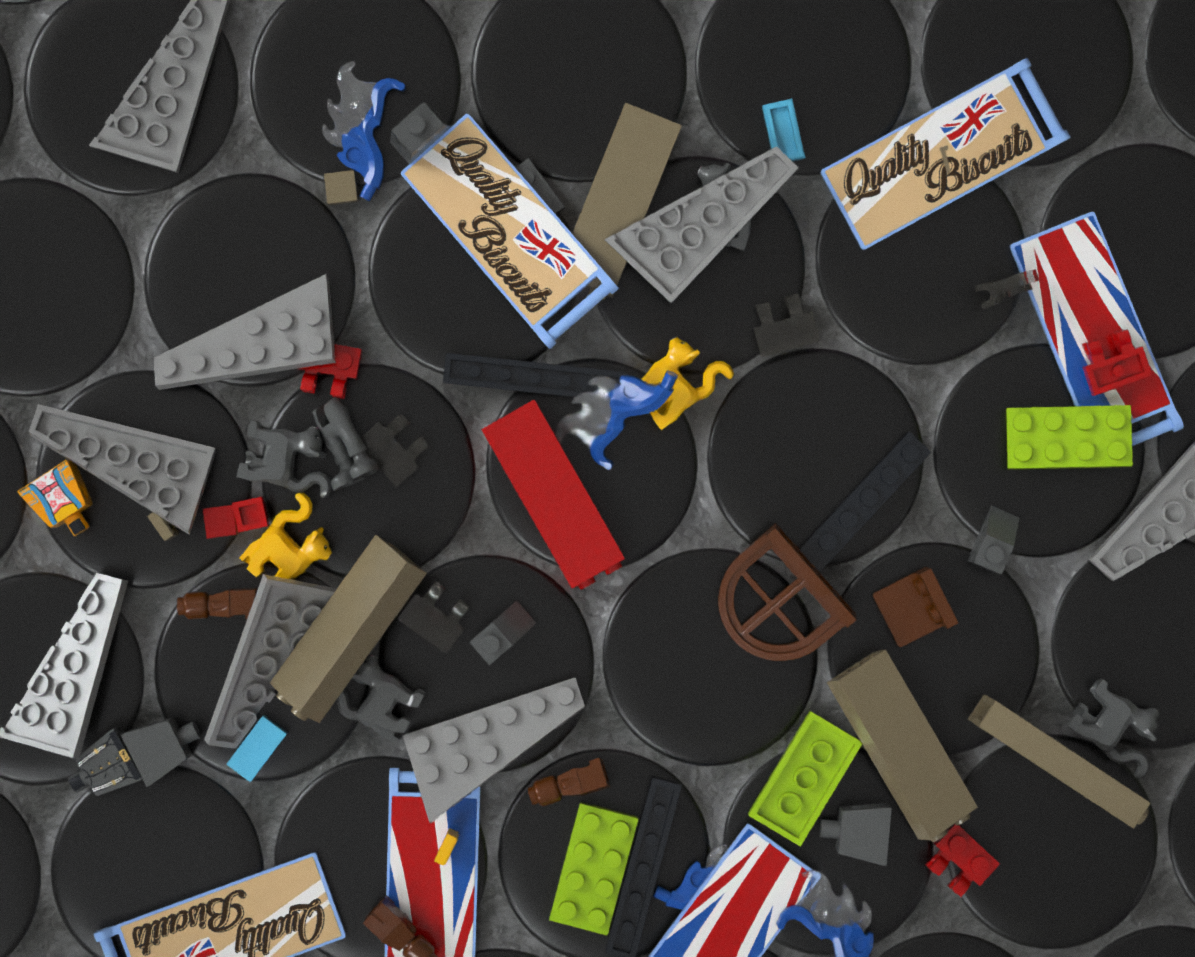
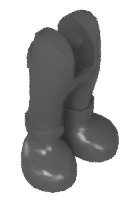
(344, 444)

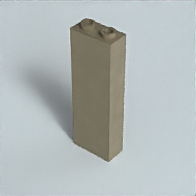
(624, 185)
(346, 630)
(902, 746)
(1060, 761)

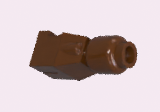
(222, 604)
(571, 783)
(397, 930)

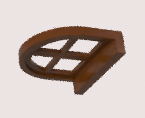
(807, 576)

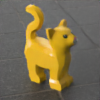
(684, 394)
(282, 550)

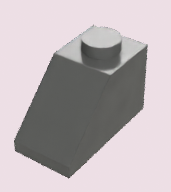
(995, 540)
(502, 632)

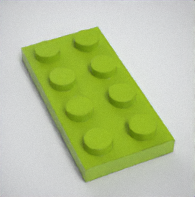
(1069, 437)
(805, 778)
(593, 868)

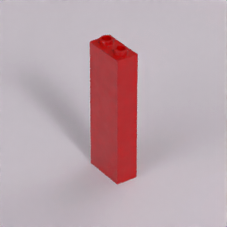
(554, 495)

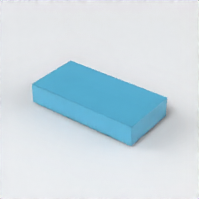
(783, 128)
(257, 748)

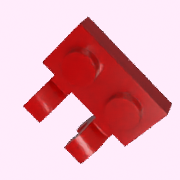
(346, 367)
(1116, 370)
(967, 854)

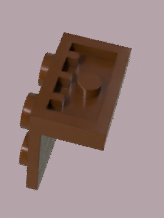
(914, 607)

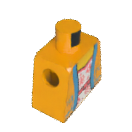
(59, 497)

